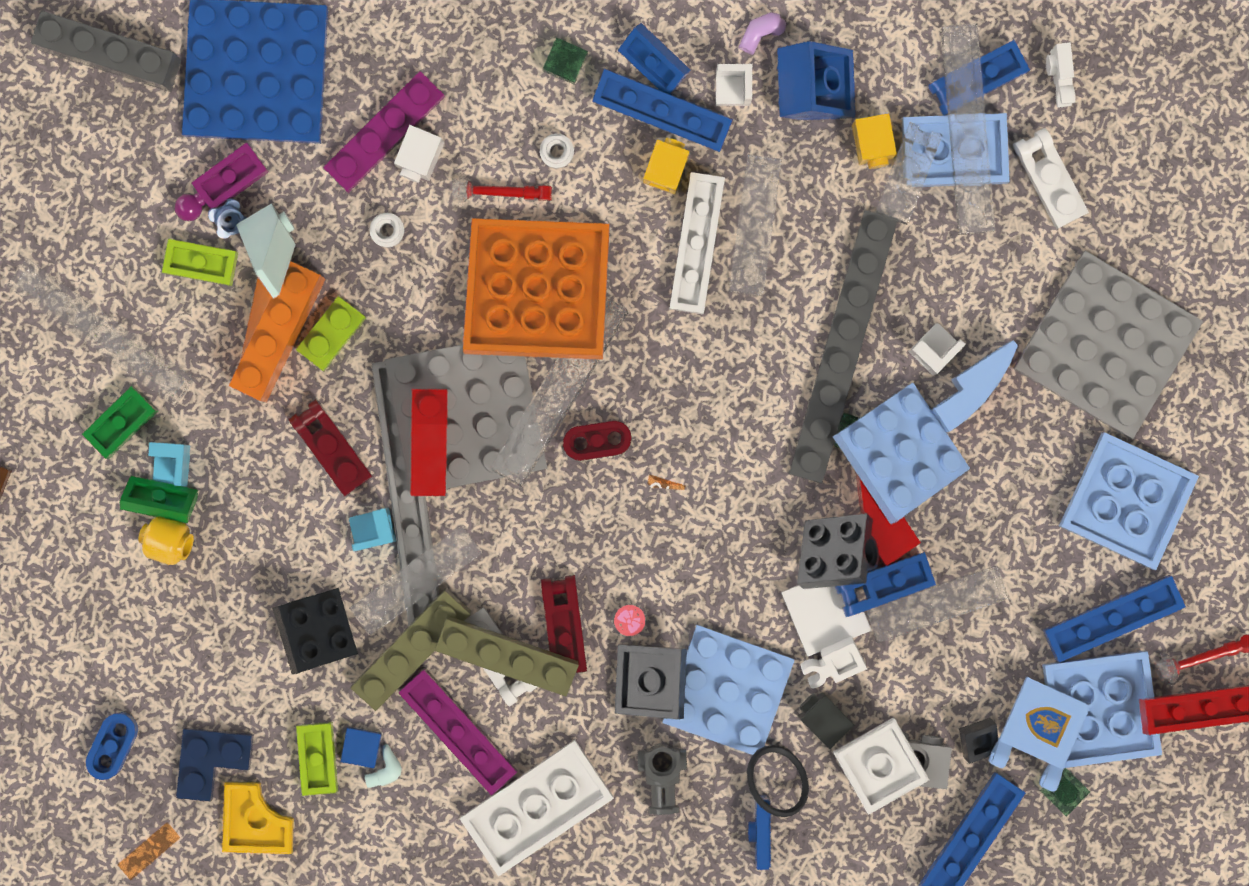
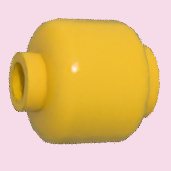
(166, 540)

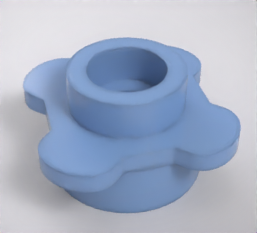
(218, 216)

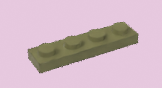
(408, 650)
(506, 656)

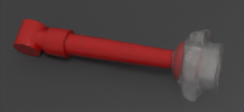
(463, 189)
(1169, 669)

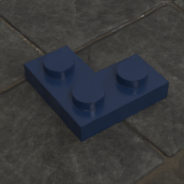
(204, 752)

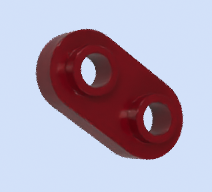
(597, 440)

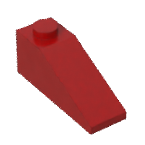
(428, 442)
(892, 539)

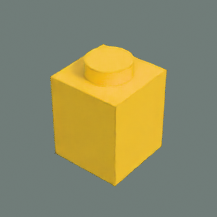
(874, 140)
(666, 165)

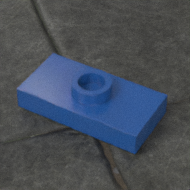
(760, 833)

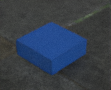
(361, 747)

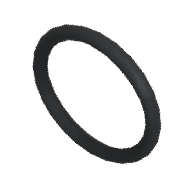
(752, 787)

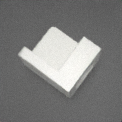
(733, 84)
(936, 349)

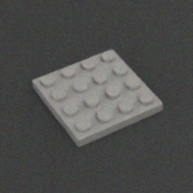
(1108, 345)
(482, 406)

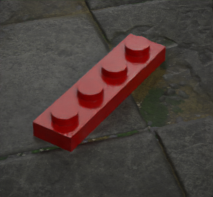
(1194, 710)

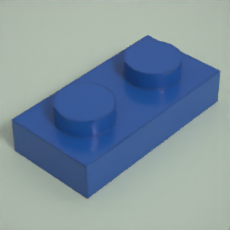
(653, 59)

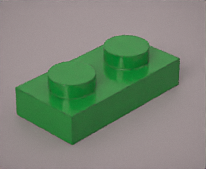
(120, 422)
(158, 499)

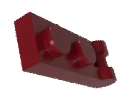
(331, 448)
(564, 620)

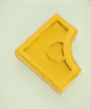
(252, 824)

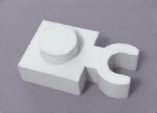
(1060, 66)
(838, 660)

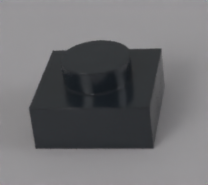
(978, 740)

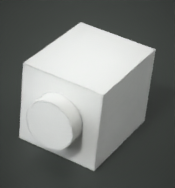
(418, 154)

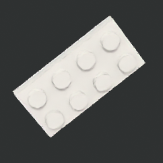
(536, 807)

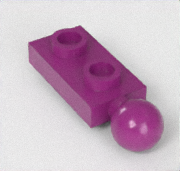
(221, 183)

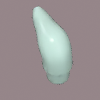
(388, 774)

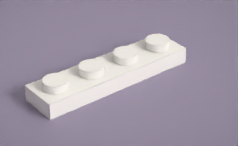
(697, 243)

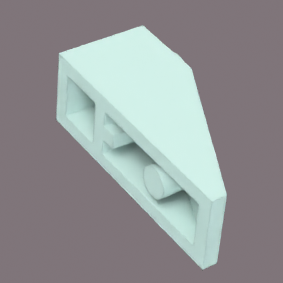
(268, 245)

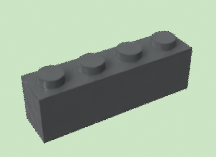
(106, 51)

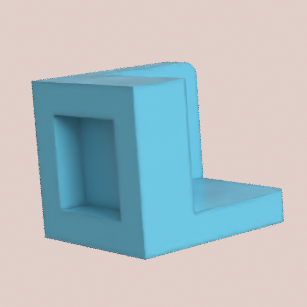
(170, 463)
(372, 529)

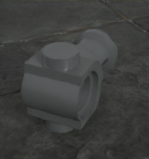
(662, 778)

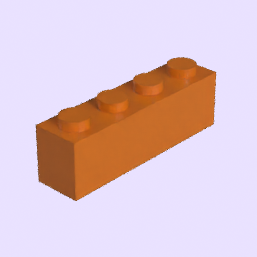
(274, 330)

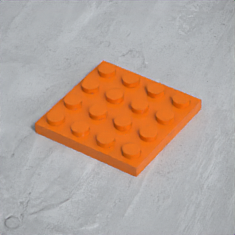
(536, 289)

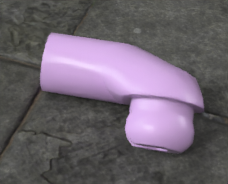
(760, 27)

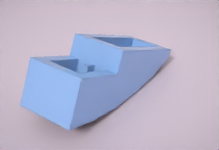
(974, 387)

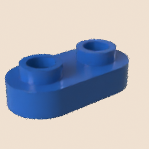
(111, 744)

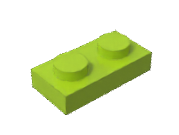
(200, 262)
(331, 333)
(317, 759)

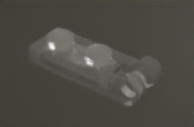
(908, 175)

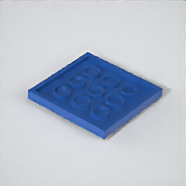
(255, 71)

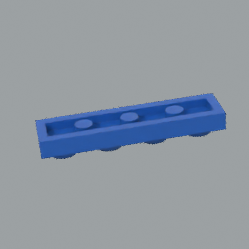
(662, 110)
(1114, 618)
(974, 833)

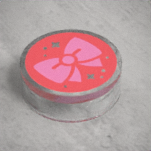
(629, 620)

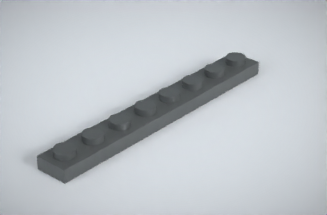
(843, 347)

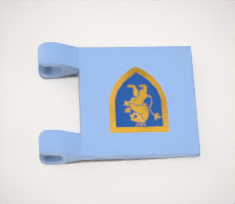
(1044, 726)

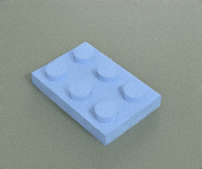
(941, 168)

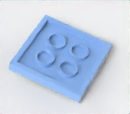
(901, 453)
(1128, 501)
(731, 690)
(1113, 691)

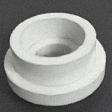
(548, 143)
(381, 220)

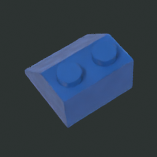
(816, 82)

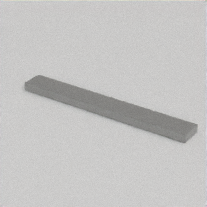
(408, 511)

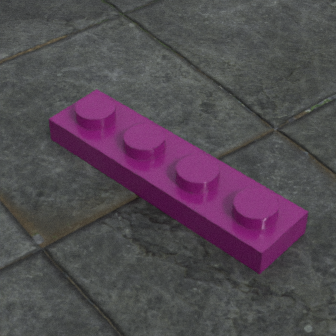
(384, 131)
(458, 732)

